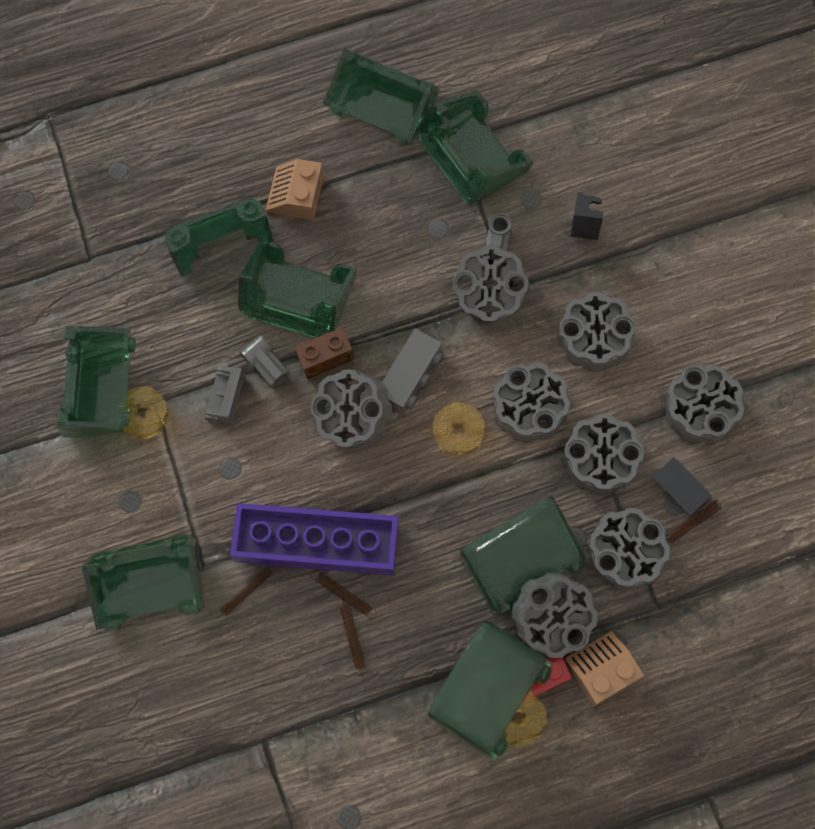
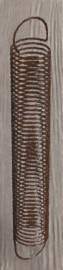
(697, 518)
(252, 587)
(337, 587)
(349, 639)

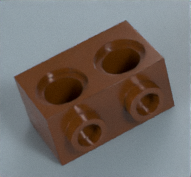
(324, 353)

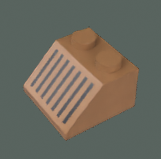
(296, 189)
(604, 668)

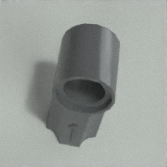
(498, 238)
(261, 357)

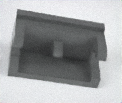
(225, 394)

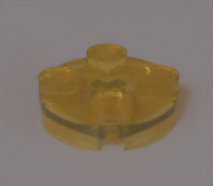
(456, 414)
(155, 416)
(532, 723)

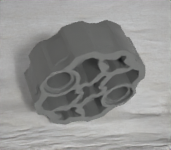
(512, 270)
(575, 319)
(549, 405)
(726, 416)
(360, 420)
(623, 470)
(656, 549)
(555, 596)

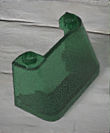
(380, 95)
(468, 148)
(187, 236)
(293, 294)
(96, 381)
(521, 551)
(144, 580)
(488, 689)

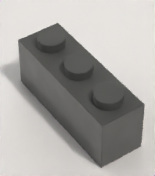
(412, 370)

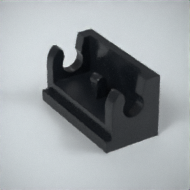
(586, 222)
(682, 486)

